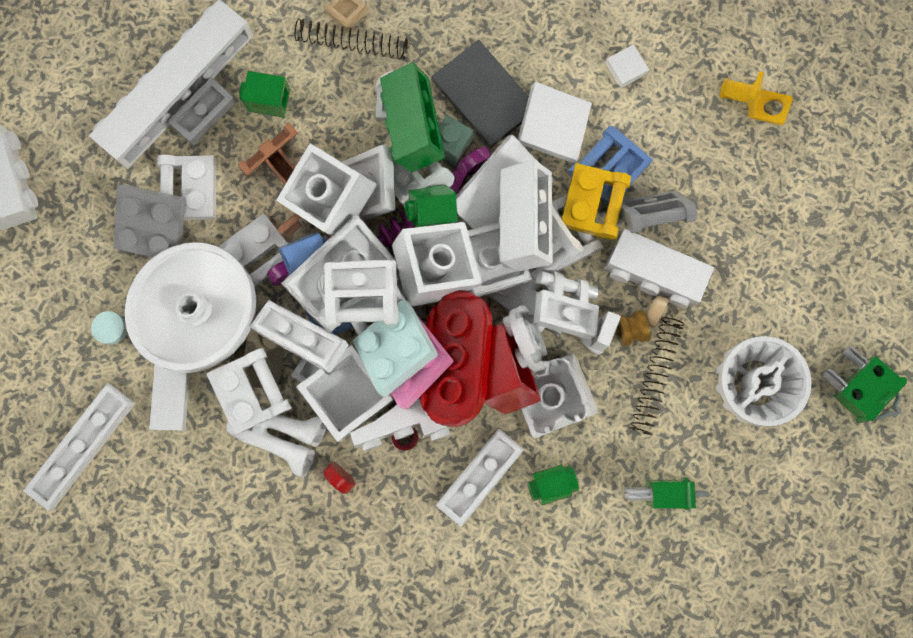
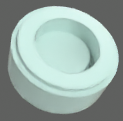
(109, 328)

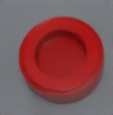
(339, 478)

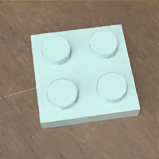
(395, 350)

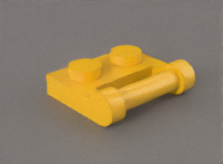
(584, 199)

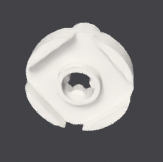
(528, 339)

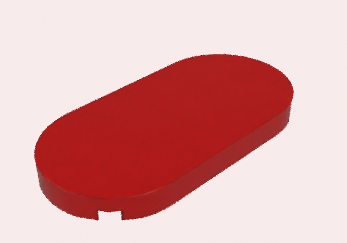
(464, 330)

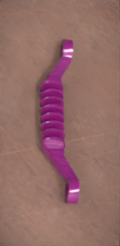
(466, 167)

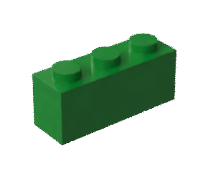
(411, 118)

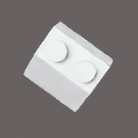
(325, 190)
(435, 262)

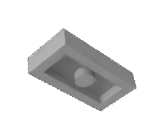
(202, 111)

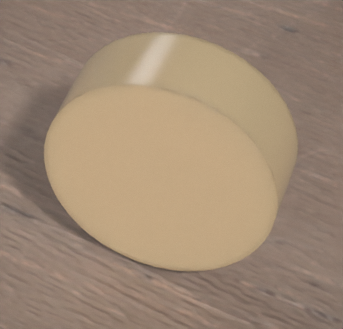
(656, 310)

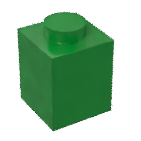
(265, 94)
(431, 206)

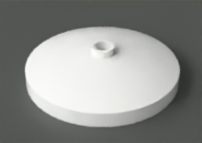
(190, 307)

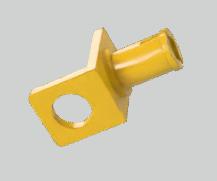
(756, 99)

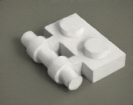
(564, 313)

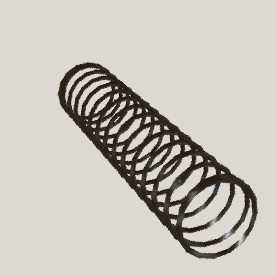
(342, 28)
(651, 407)

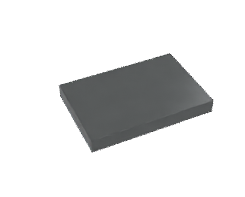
(483, 93)

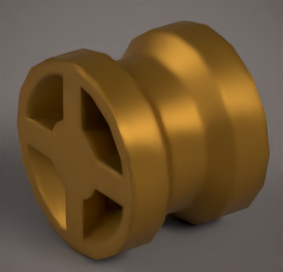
(633, 328)

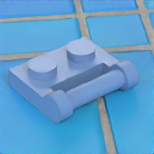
(628, 159)

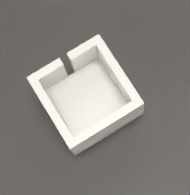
(344, 397)

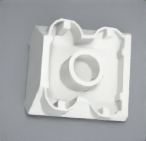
(563, 397)

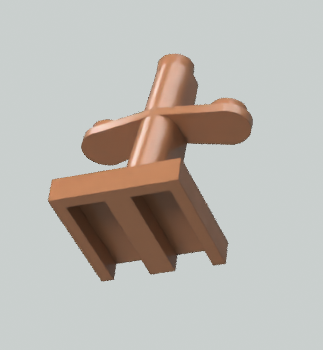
(279, 164)

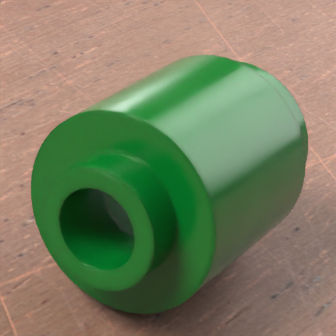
(553, 484)

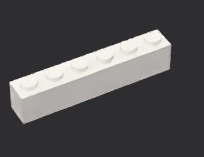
(171, 83)

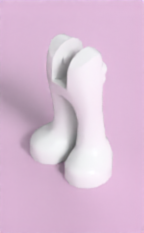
(297, 456)

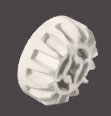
(783, 371)

